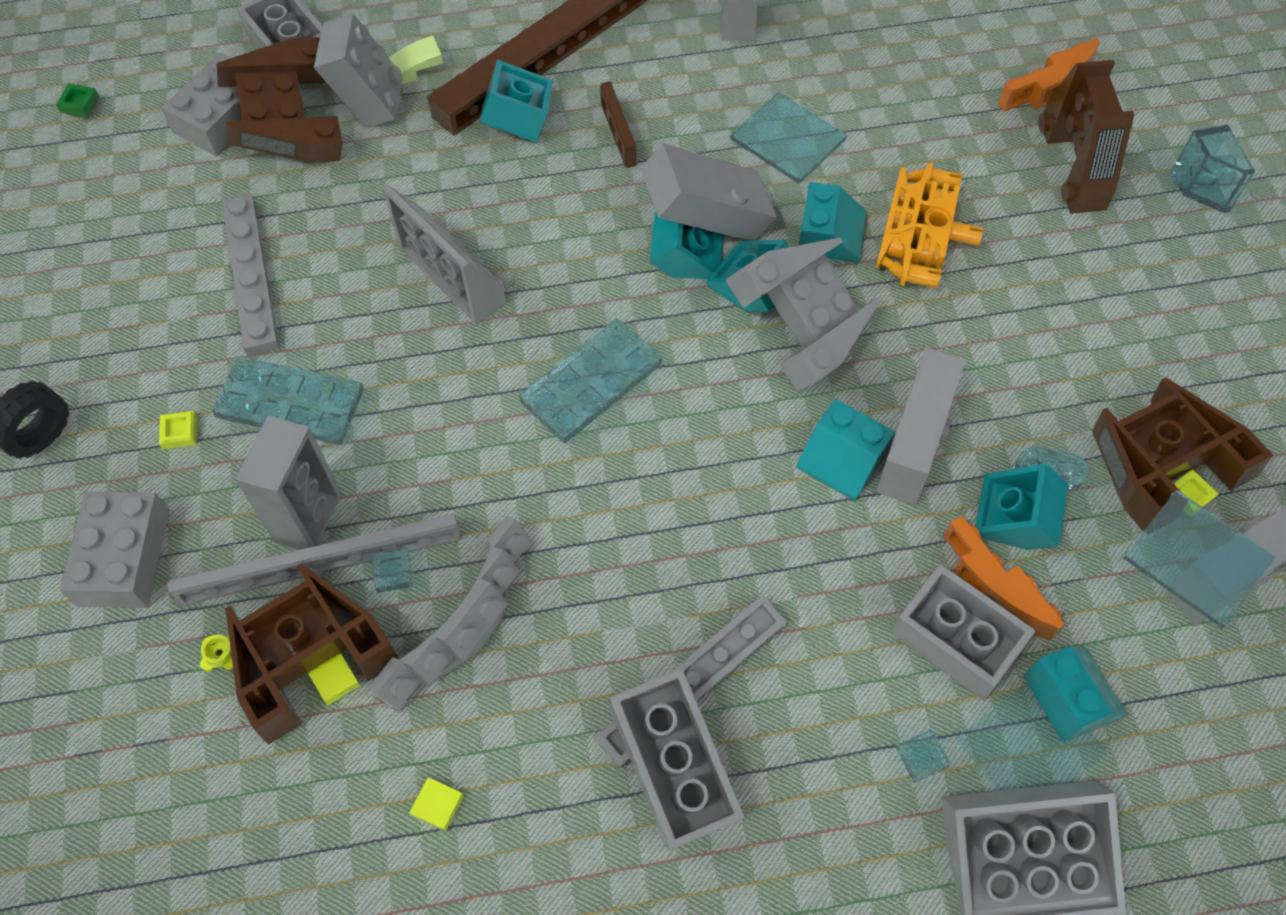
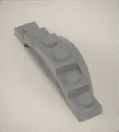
(466, 628)

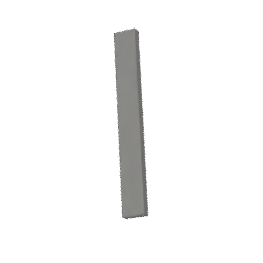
(318, 559)

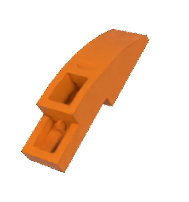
(1041, 84)
(1010, 589)

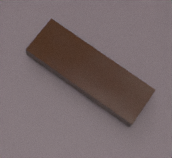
(618, 124)

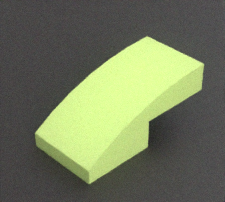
(416, 57)

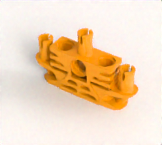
(923, 225)

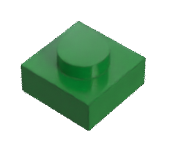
(77, 100)

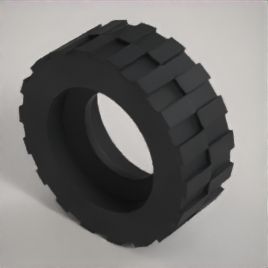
(43, 428)

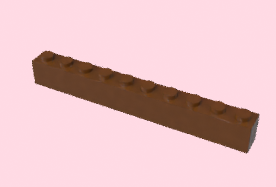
(534, 50)

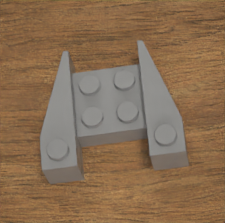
(810, 303)

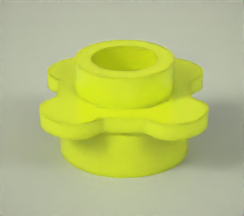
(209, 648)

